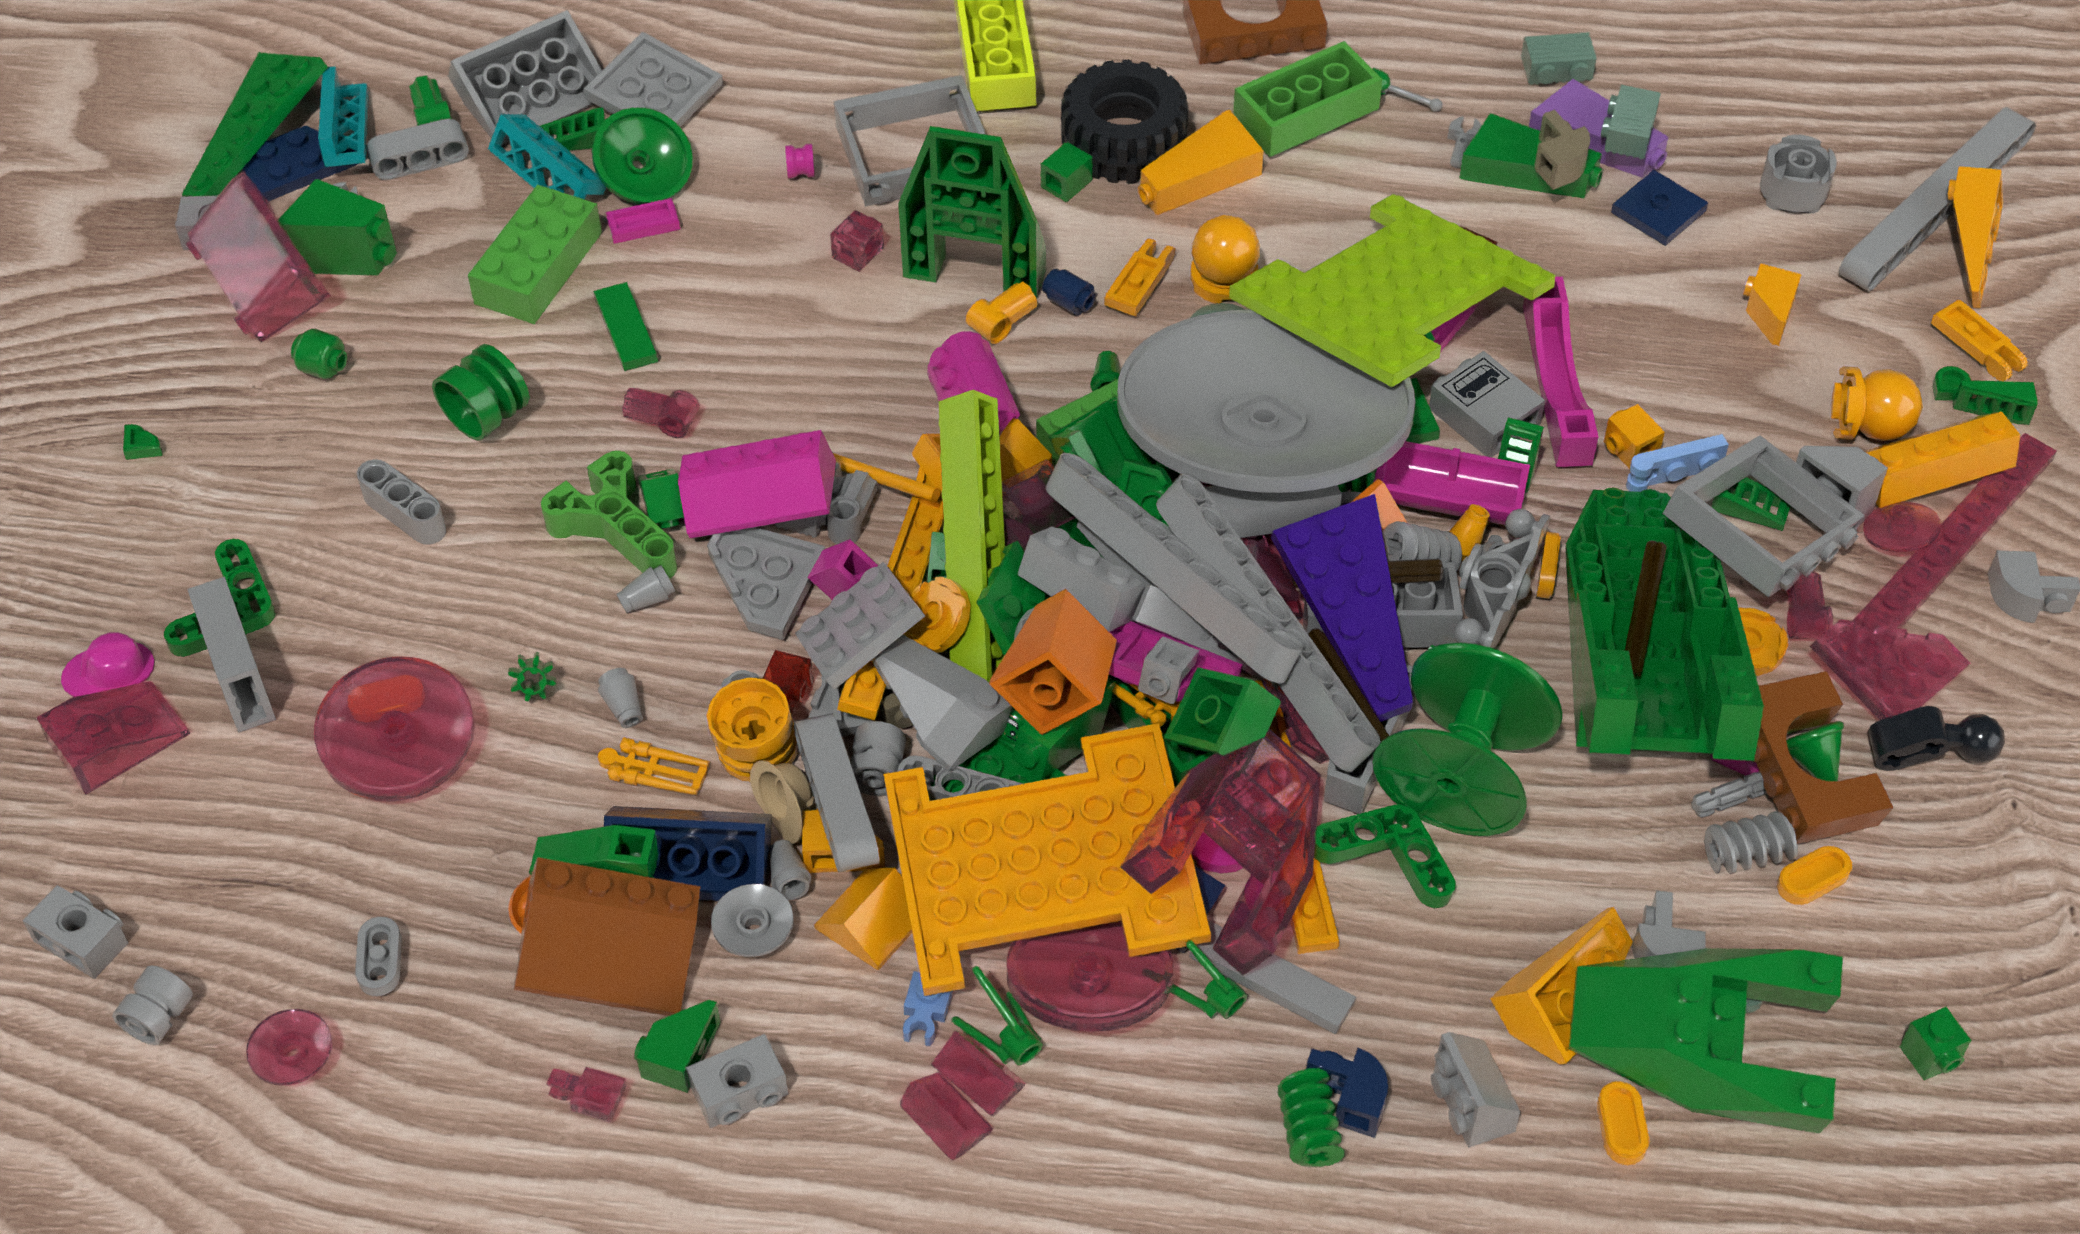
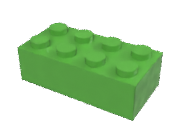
(1307, 98)
(535, 254)

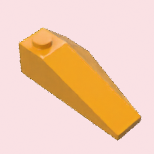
(1540, 997)

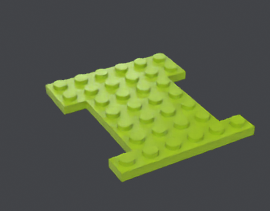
(1389, 290)

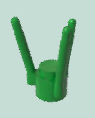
(1222, 993)
(1018, 1037)

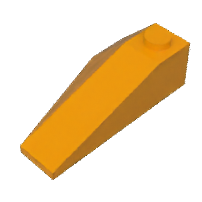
(1977, 212)

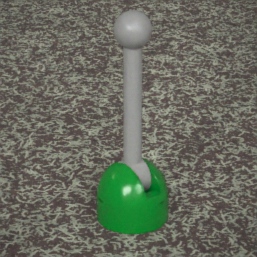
(1434, 104)

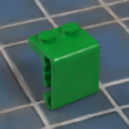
(1099, 440)

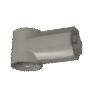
(850, 507)

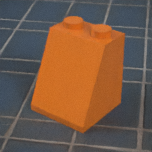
(1056, 663)

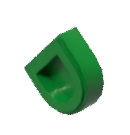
(1947, 382)

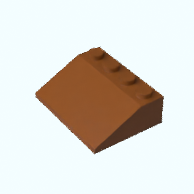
(606, 937)

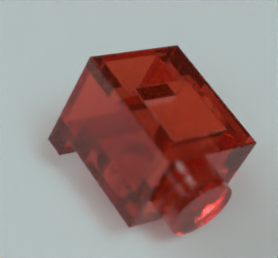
(791, 675)

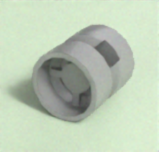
(876, 751)
(156, 1000)

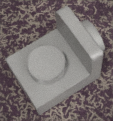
(1166, 668)

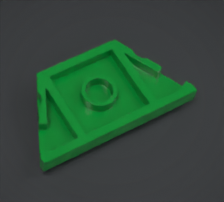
(1008, 597)

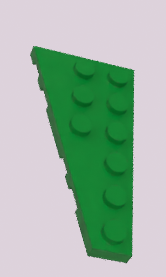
(259, 106)

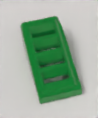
(581, 129)
(2014, 399)
(1521, 450)
(1732, 504)

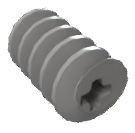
(1414, 542)
(1750, 839)

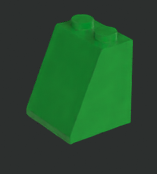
(340, 231)

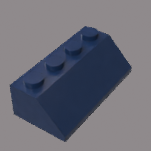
(704, 846)

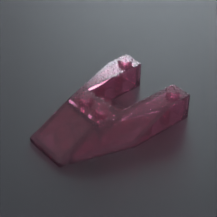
(1264, 815)

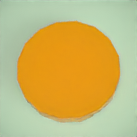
(945, 611)
(1765, 639)

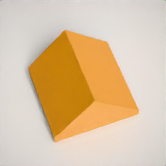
(870, 916)

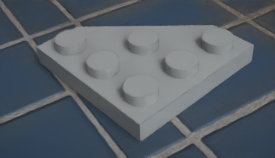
(764, 575)

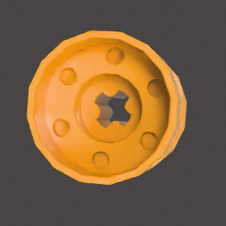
(751, 724)

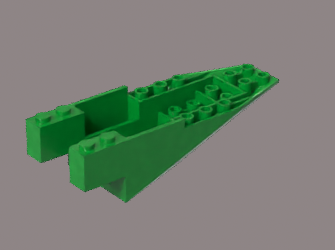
(1697, 666)

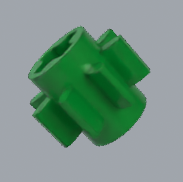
(535, 666)

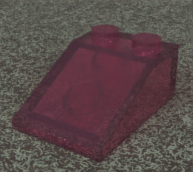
(110, 731)

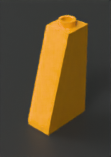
(1201, 165)

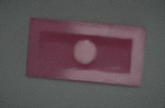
(977, 1073)
(944, 1115)

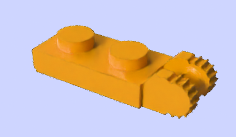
(1139, 278)
(1980, 340)

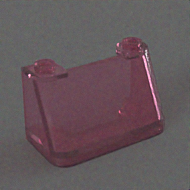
(254, 260)

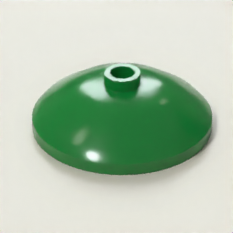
(646, 138)

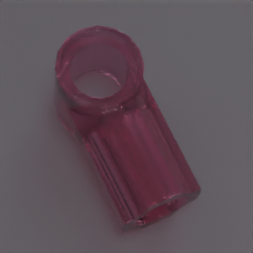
(670, 413)
(1807, 610)

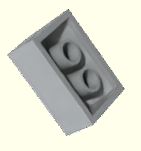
(1061, 563)

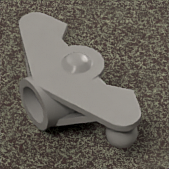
(1499, 580)

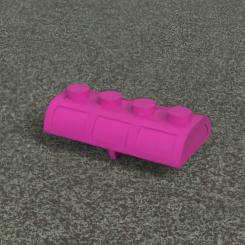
(969, 364)
(1453, 480)

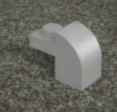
(2023, 592)
(1656, 933)

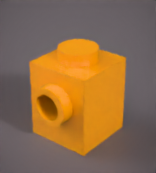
(1632, 433)

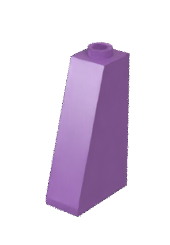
(1587, 108)

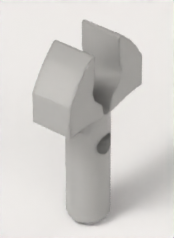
(1462, 139)

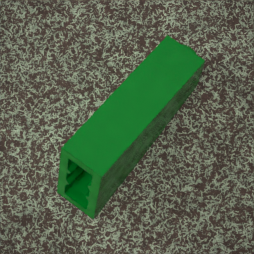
(1506, 156)

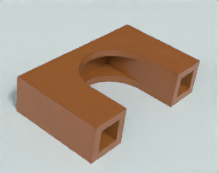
(1223, 38)
(1811, 804)

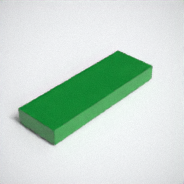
(625, 326)

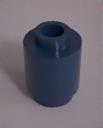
(1069, 291)

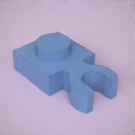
(924, 1010)

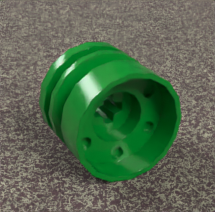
(481, 392)

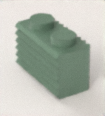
(1558, 58)
(1631, 121)

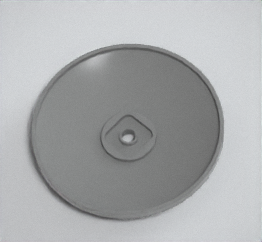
(1258, 406)

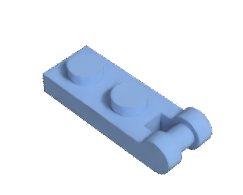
(1675, 462)

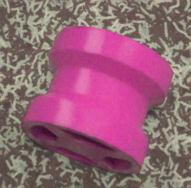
(799, 161)

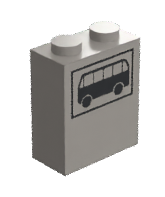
(1480, 399)

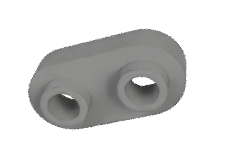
(378, 960)

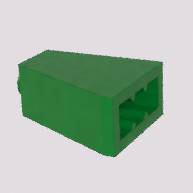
(1056, 747)

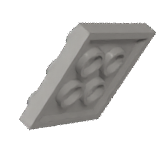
(653, 78)
(859, 625)

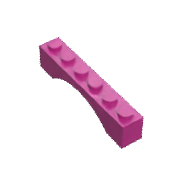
(1566, 412)

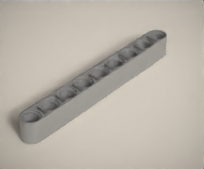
(1929, 204)
(1174, 568)
(1311, 683)

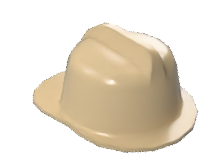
(784, 794)

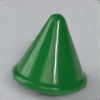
(1819, 750)

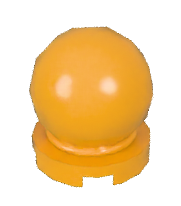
(1222, 255)
(1879, 405)

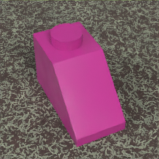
(840, 568)

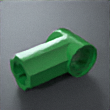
(428, 101)

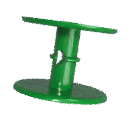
(1485, 705)

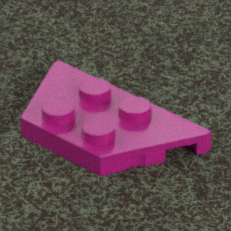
(1136, 642)

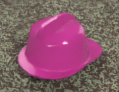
(107, 664)

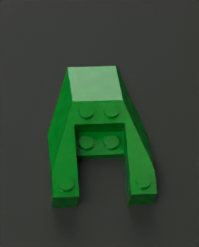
(972, 192)
(1681, 1028)

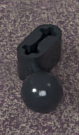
(1924, 736)

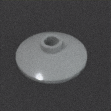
(752, 906)

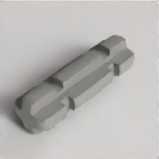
(1728, 794)

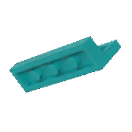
(334, 124)
(544, 154)

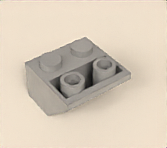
(1473, 1090)

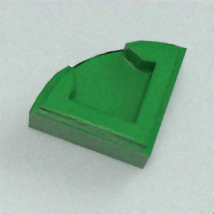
(140, 443)

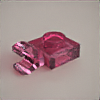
(592, 1094)

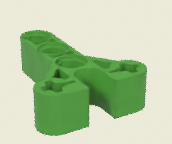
(610, 514)

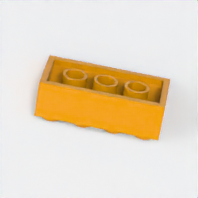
(1946, 457)

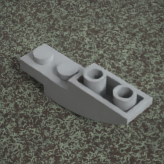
(1167, 617)

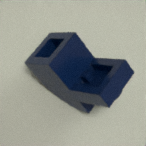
(1361, 1087)

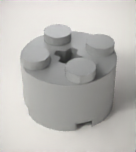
(1797, 174)

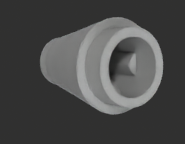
(647, 589)
(621, 696)
(788, 870)

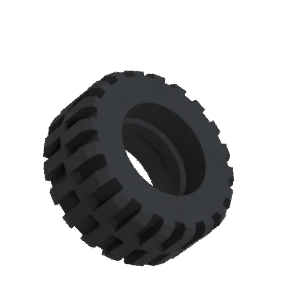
(1123, 92)

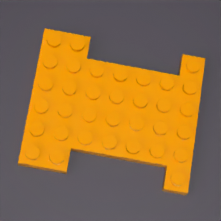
(1040, 858)

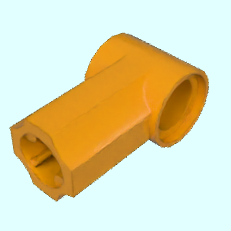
(996, 317)

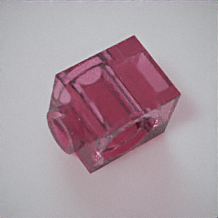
(857, 240)

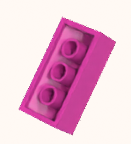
(756, 484)

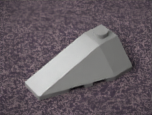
(946, 703)

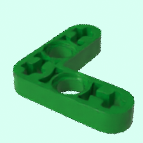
(241, 597)
(1398, 840)

